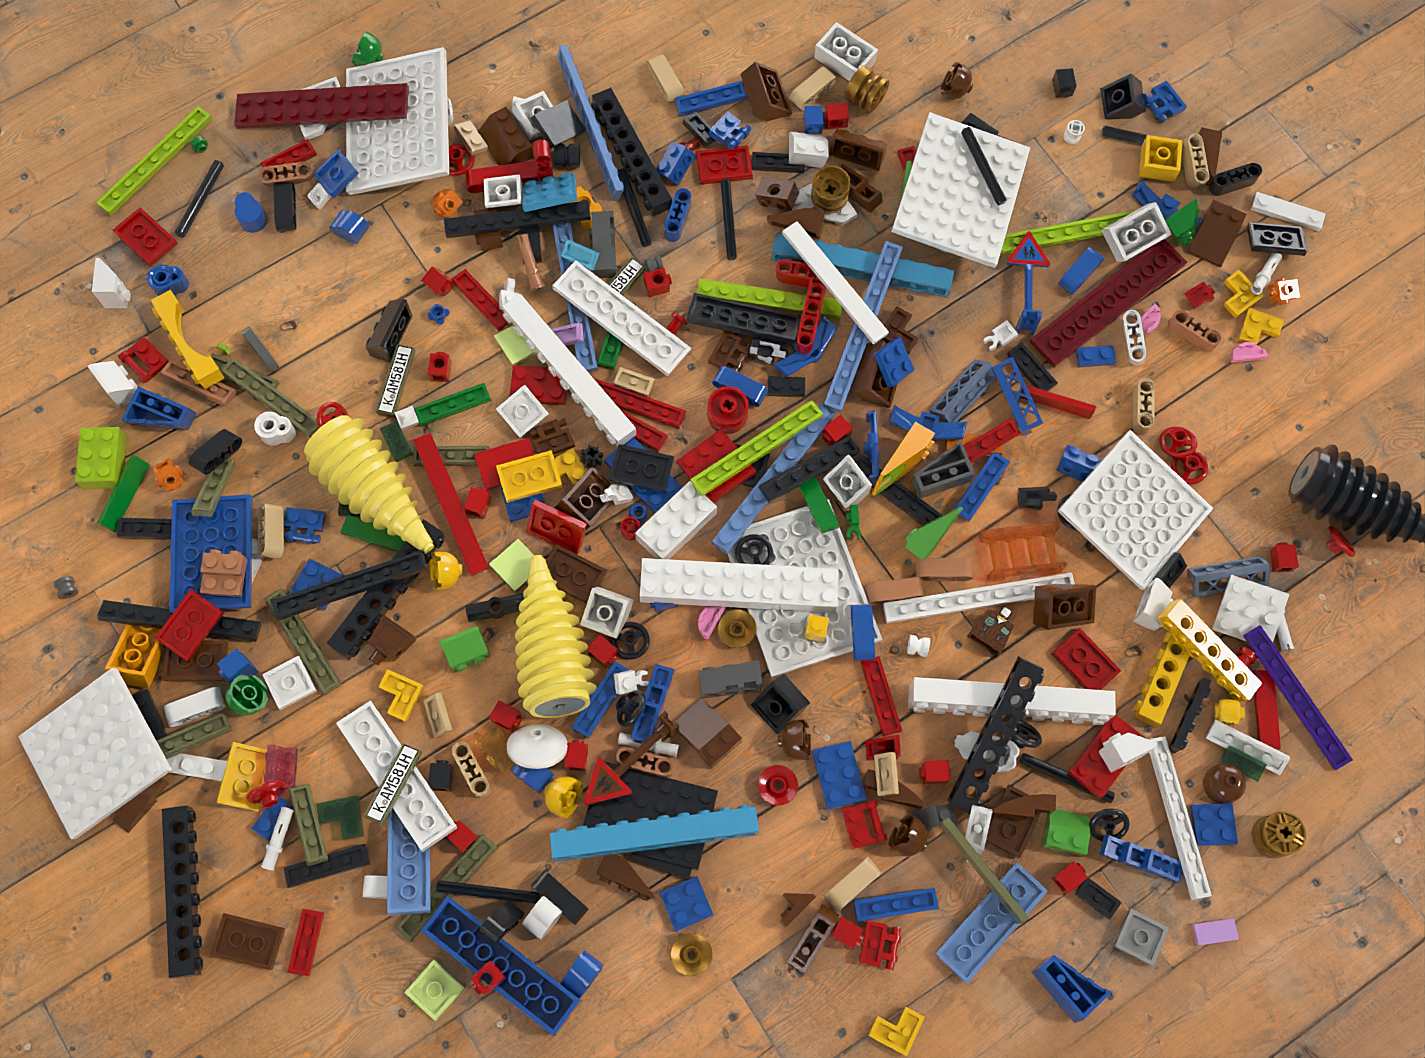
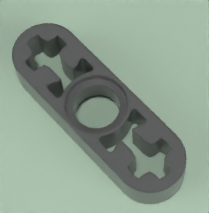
(260, 349)

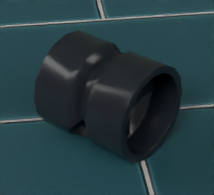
(567, 155)

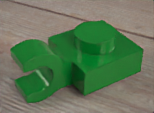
(852, 517)

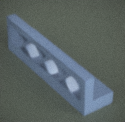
(967, 392)
(1224, 570)

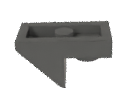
(934, 816)

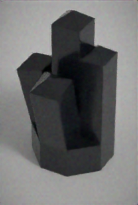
(766, 350)
(1034, 496)

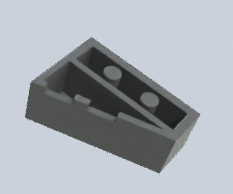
(603, 240)
(944, 473)
(730, 679)

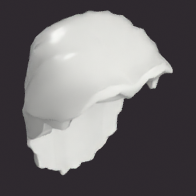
(966, 742)

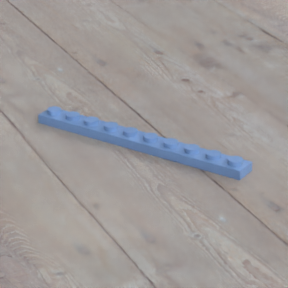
(588, 119)
(857, 339)
(584, 350)
(755, 500)

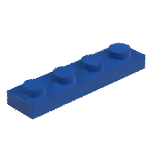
(710, 98)
(982, 486)
(599, 703)
(895, 904)

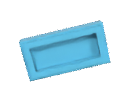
(576, 252)

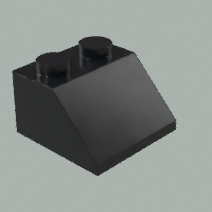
(1123, 98)
(780, 703)

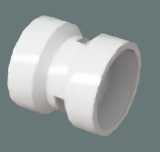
(1074, 132)
(920, 646)

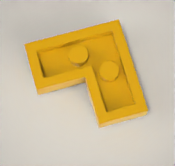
(1243, 297)
(1258, 322)
(570, 465)
(405, 692)
(900, 1036)

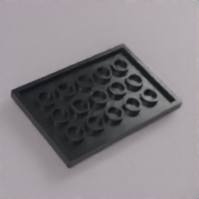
(652, 798)

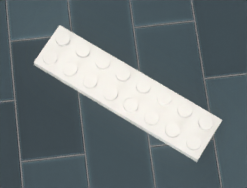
(621, 318)
(377, 749)

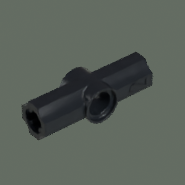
(482, 610)

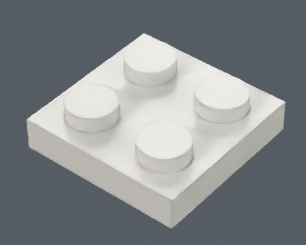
(522, 411)
(289, 682)

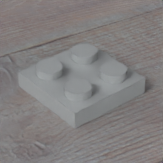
(1141, 937)

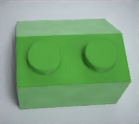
(465, 649)
(1066, 833)

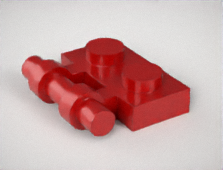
(873, 945)

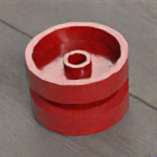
(727, 409)

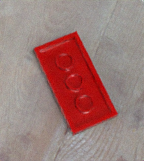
(1091, 768)

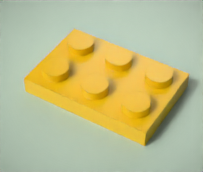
(529, 476)
(242, 774)

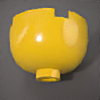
(444, 570)
(562, 794)

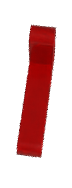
(528, 171)
(812, 302)

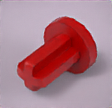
(677, 322)

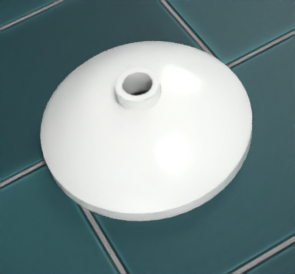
(537, 746)

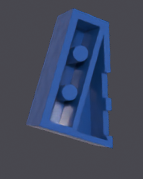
(157, 411)
(1069, 988)

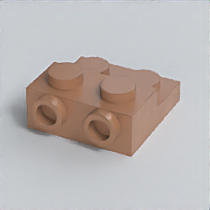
(223, 573)

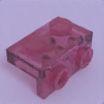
(281, 765)

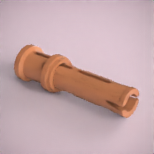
(532, 270)

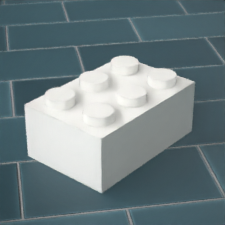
(844, 51)
(1136, 232)

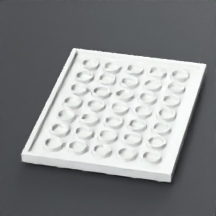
(402, 149)
(948, 197)
(782, 632)

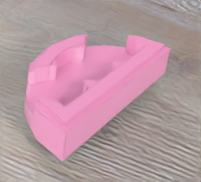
(1150, 320)
(1248, 352)
(708, 620)

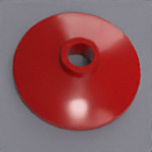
(782, 775)

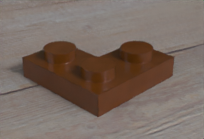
(895, 327)

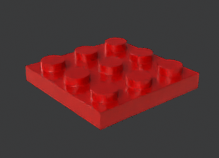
(709, 453)

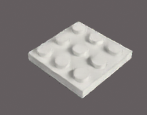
(1247, 606)

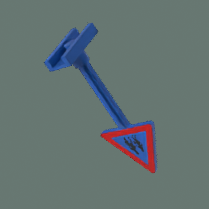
(1028, 255)

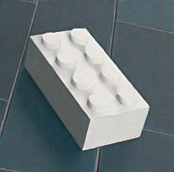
(676, 523)

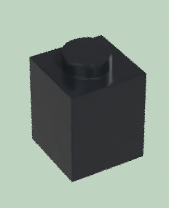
(1064, 82)
(440, 776)

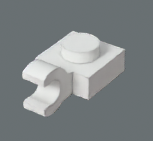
(508, 293)
(618, 493)

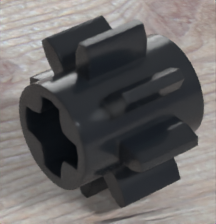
(591, 457)

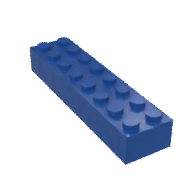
(525, 982)

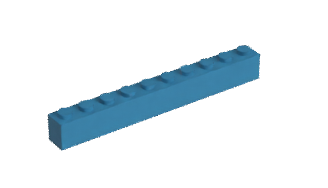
(862, 264)
(654, 834)

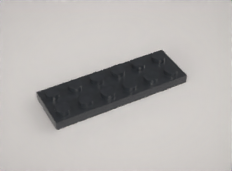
(743, 318)

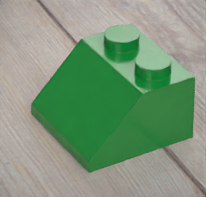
(1184, 223)

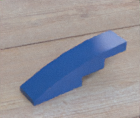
(654, 702)
(1141, 858)

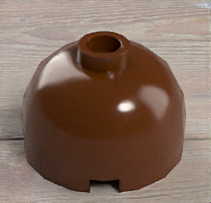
(957, 82)
(795, 740)
(1224, 783)
(909, 838)

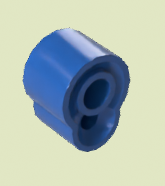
(249, 213)
(349, 226)
(164, 277)
(534, 778)
(582, 974)

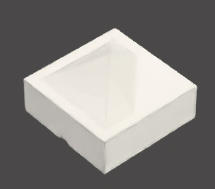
(319, 196)
(407, 418)

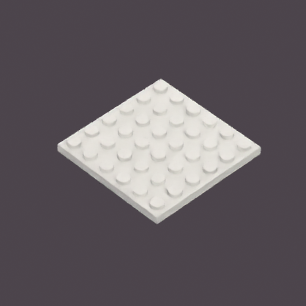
(1135, 509)
(94, 753)

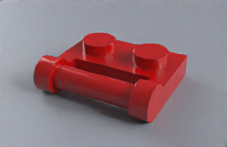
(148, 355)
(857, 825)

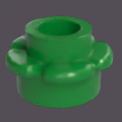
(199, 144)

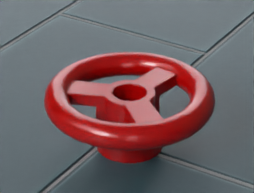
(459, 151)
(323, 419)
(1179, 438)
(1197, 460)
(1339, 542)
(267, 796)

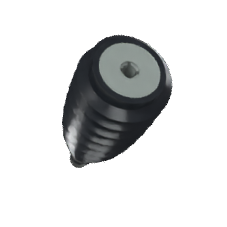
(1356, 496)

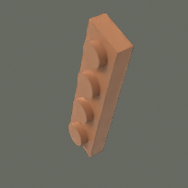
(180, 375)

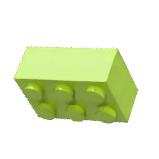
(100, 457)

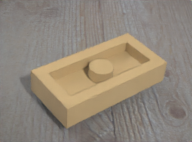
(470, 138)
(634, 382)
(437, 715)
(886, 774)

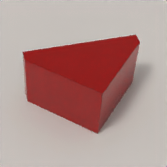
(883, 745)

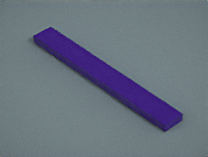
(1297, 697)

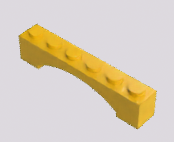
(204, 368)

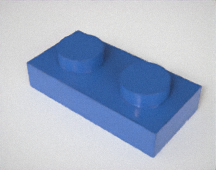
(1095, 356)
(265, 824)

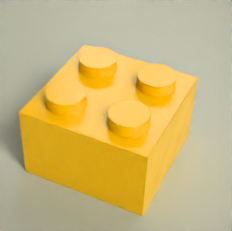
(1160, 158)

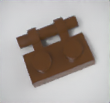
(725, 350)
(557, 441)

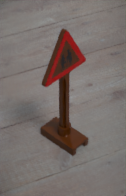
(607, 783)

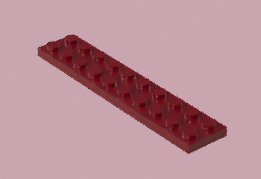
(321, 106)
(1107, 302)

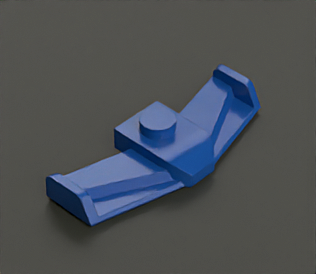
(1167, 204)
(797, 360)
(942, 430)
(871, 446)

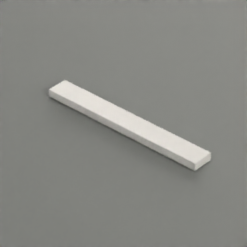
(835, 283)
(1179, 820)

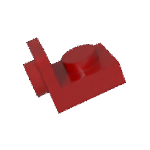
(1200, 294)

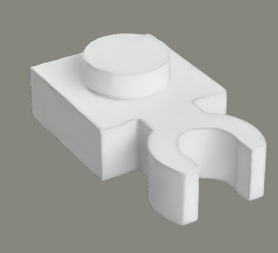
(1002, 334)
(628, 681)

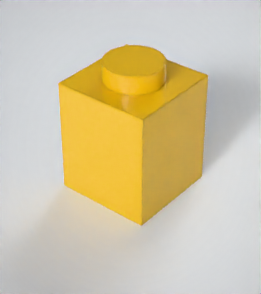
(816, 628)

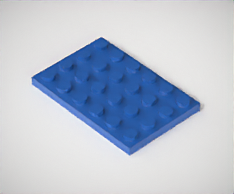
(193, 535)

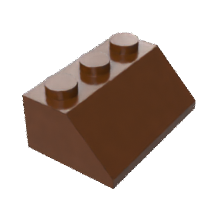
(765, 92)
(505, 139)
(857, 149)
(869, 381)

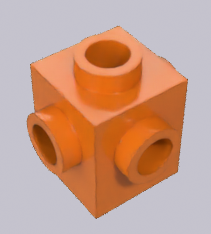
(446, 203)
(1283, 291)
(168, 475)

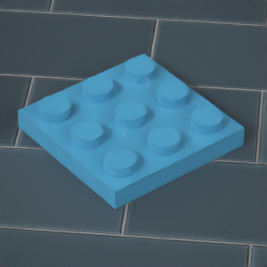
(549, 192)

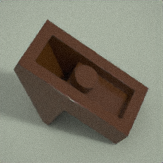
(799, 902)

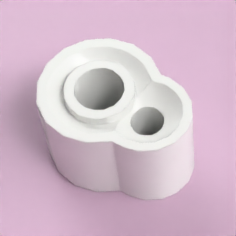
(274, 428)
(542, 918)

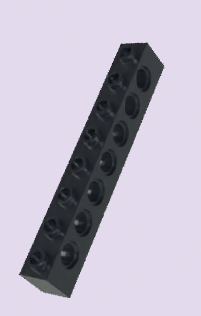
(605, 101)
(364, 607)
(993, 724)
(176, 945)

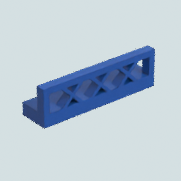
(1013, 400)

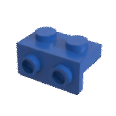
(675, 162)
(1077, 463)

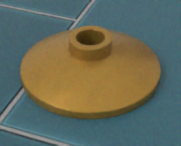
(733, 620)
(685, 944)

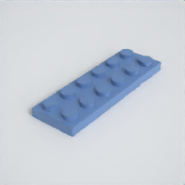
(407, 872)
(989, 925)

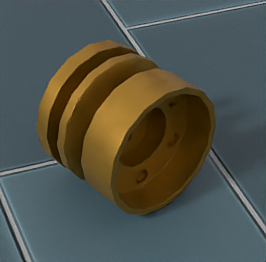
(866, 88)
(830, 189)
(1271, 842)

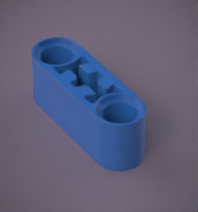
(678, 205)
(1081, 270)
(753, 390)
(862, 632)

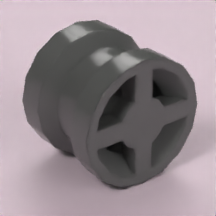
(654, 264)
(65, 587)

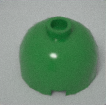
(368, 50)
(246, 695)

